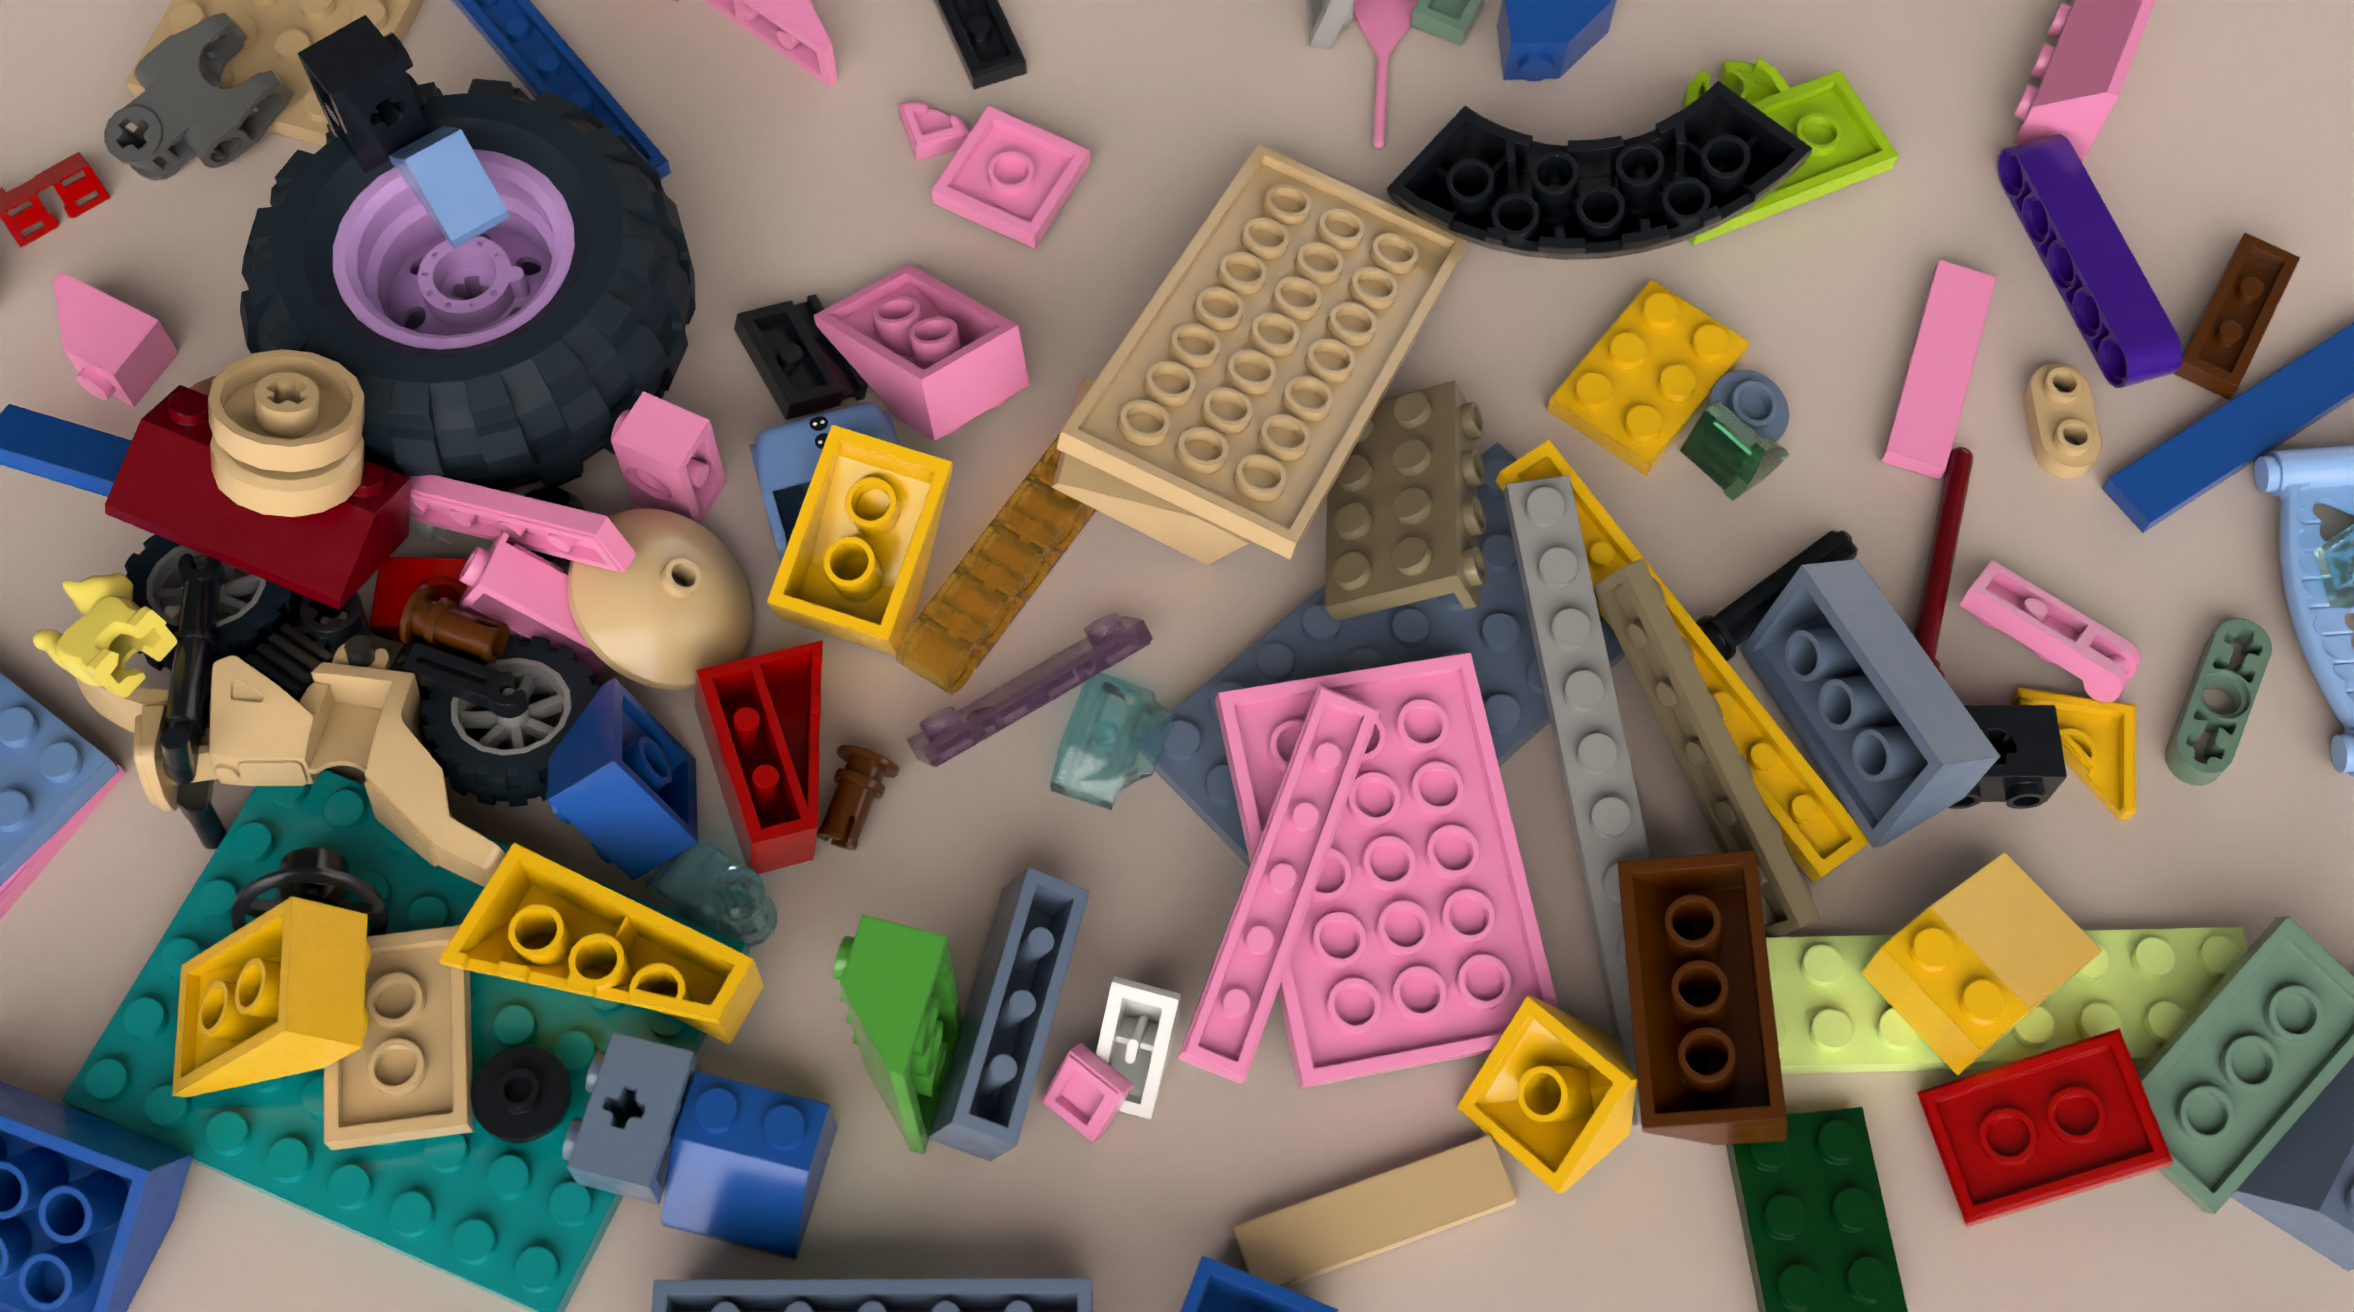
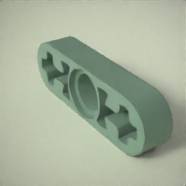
(2197, 717)

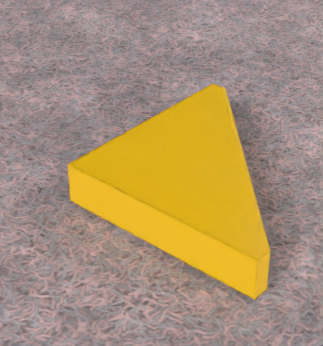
(2096, 744)

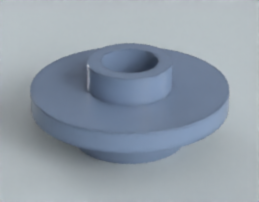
(1753, 400)

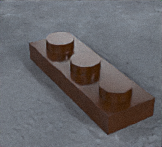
(2237, 315)

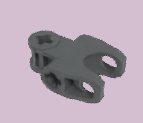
(186, 109)

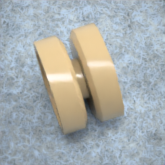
(286, 432)

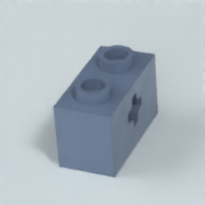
(636, 1157)

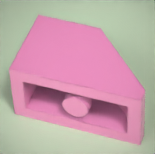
(110, 342)

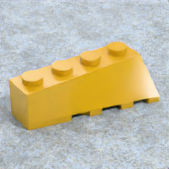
(585, 939)

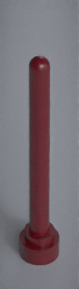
(1943, 552)

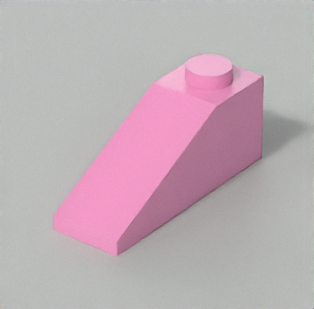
(788, 28)

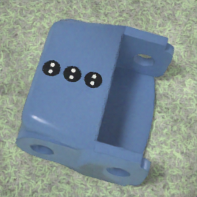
(789, 455)

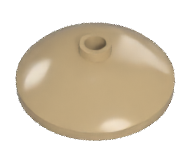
(648, 622)

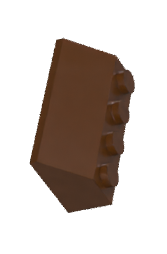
(1702, 999)

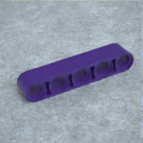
(2089, 261)

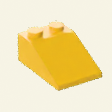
(862, 541)
(1979, 961)
(273, 999)

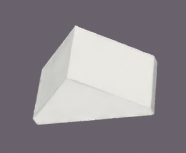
(1139, 1039)

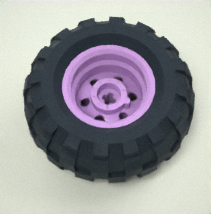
(495, 352)

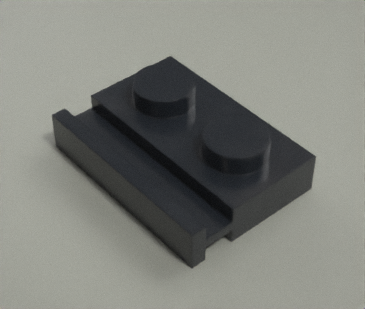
(797, 358)

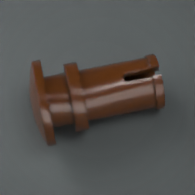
(444, 624)
(856, 790)

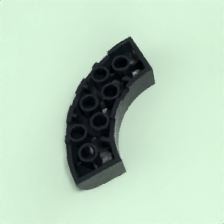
(1603, 192)

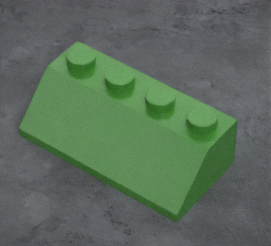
(902, 1016)

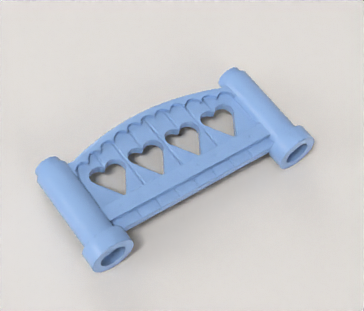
(2301, 481)

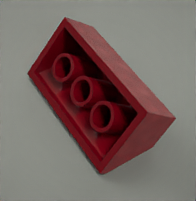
(173, 494)

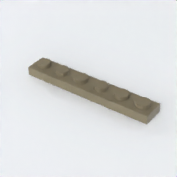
(1702, 742)

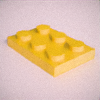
(1647, 376)

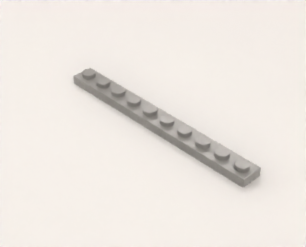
(1582, 720)

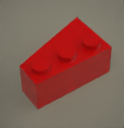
(765, 750)

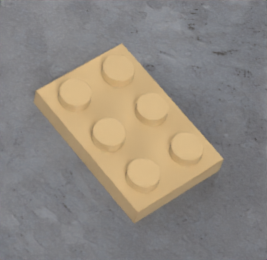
(416, 1052)

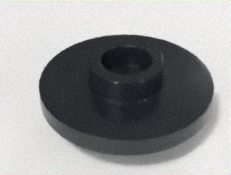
(521, 1094)

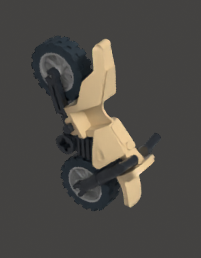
(286, 701)

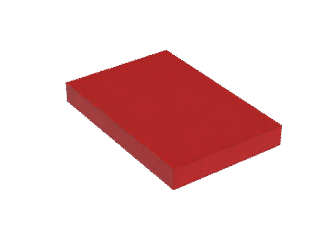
(2044, 1128)

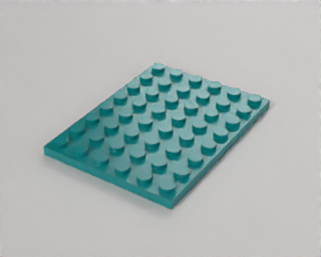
(455, 1202)

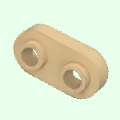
(2061, 414)

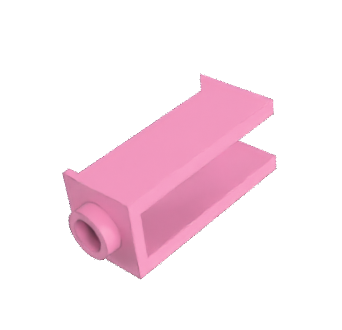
(526, 594)

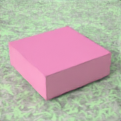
(1086, 1092)

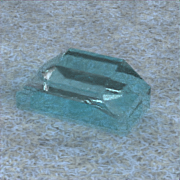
(1109, 741)

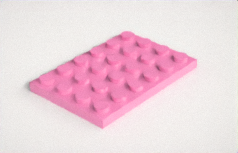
(1424, 901)

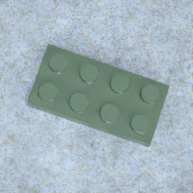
(2250, 1061)

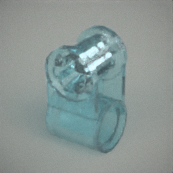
(715, 893)

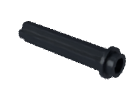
(1743, 615)

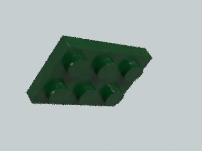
(1816, 1218)

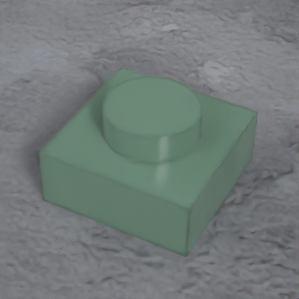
(1447, 18)

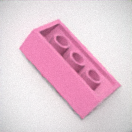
(2081, 70)

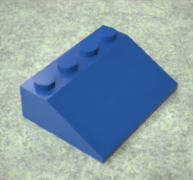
(79, 1206)

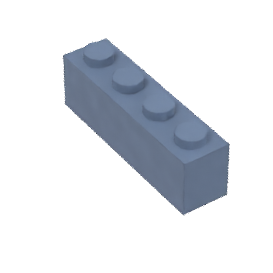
(1009, 1015)

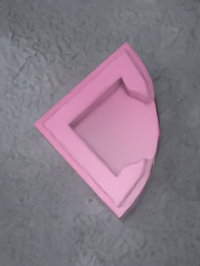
(931, 130)

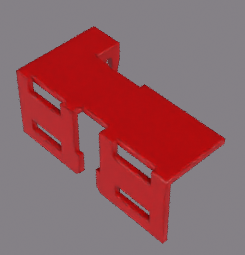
(69, 194)

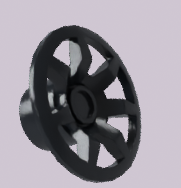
(314, 876)

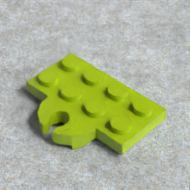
(1819, 112)

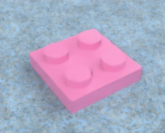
(1011, 177)

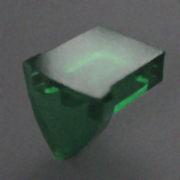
(1731, 451)

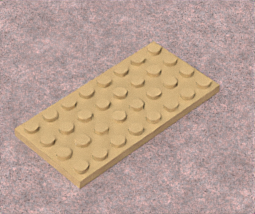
(1265, 350)

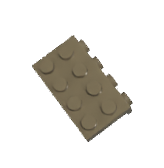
(1408, 507)

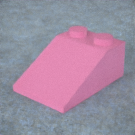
(927, 350)

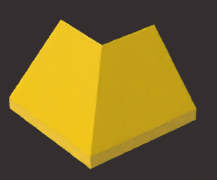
(1553, 1093)

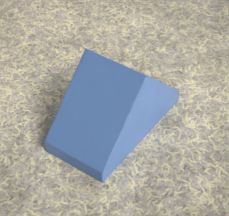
(450, 184)

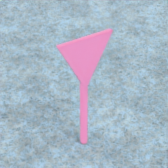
(1384, 27)

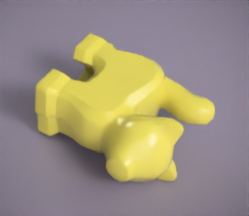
(106, 634)

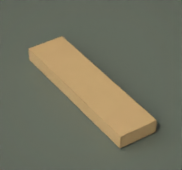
(1375, 1214)

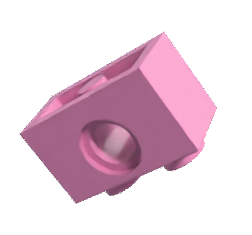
(668, 457)

